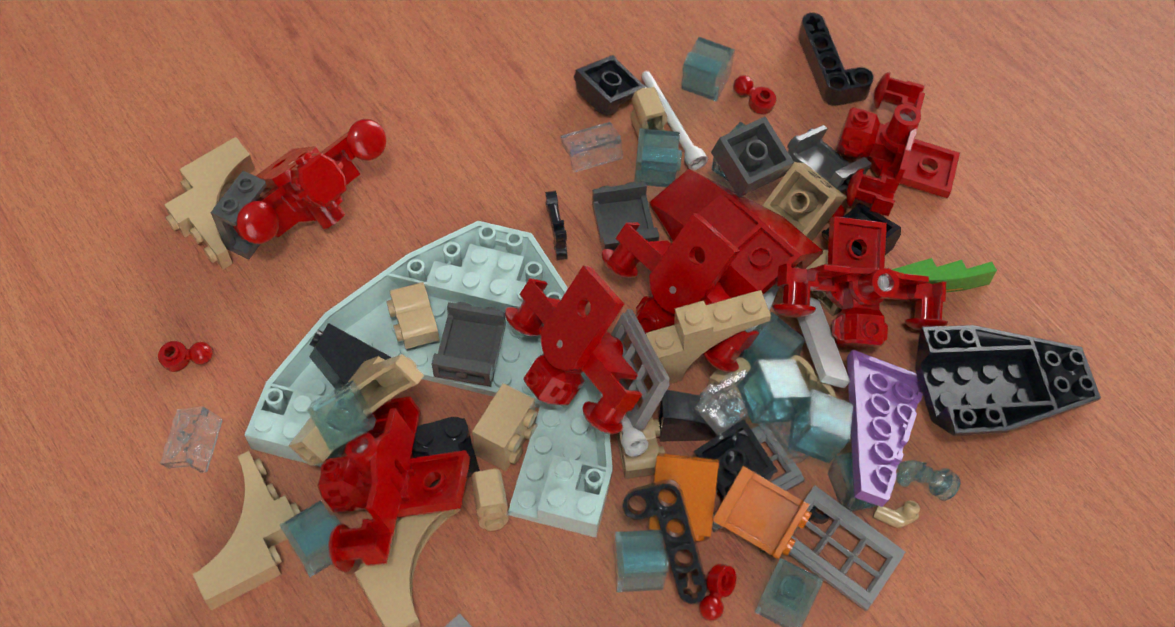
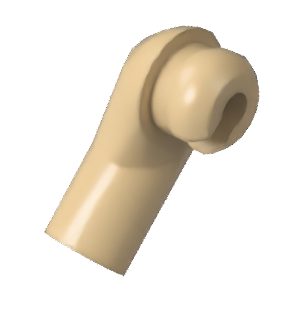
(900, 517)

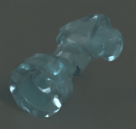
(942, 482)

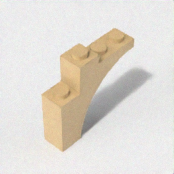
(204, 185)
(702, 327)
(378, 383)
(250, 553)
(391, 584)

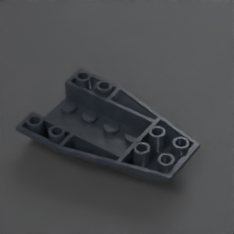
(998, 379)

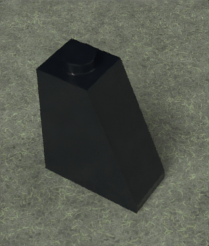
(340, 354)
(681, 420)

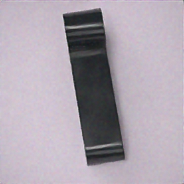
(833, 81)
(673, 541)

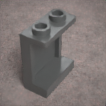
(823, 159)
(243, 191)
(622, 205)
(470, 344)

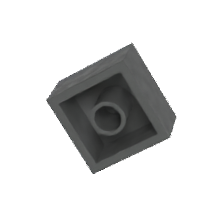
(752, 156)

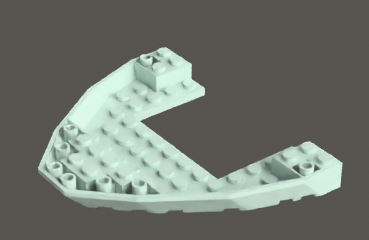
(486, 266)

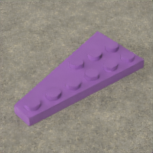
(881, 424)

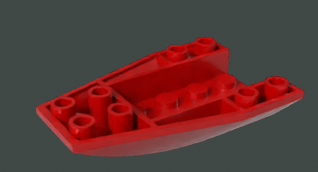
(759, 233)

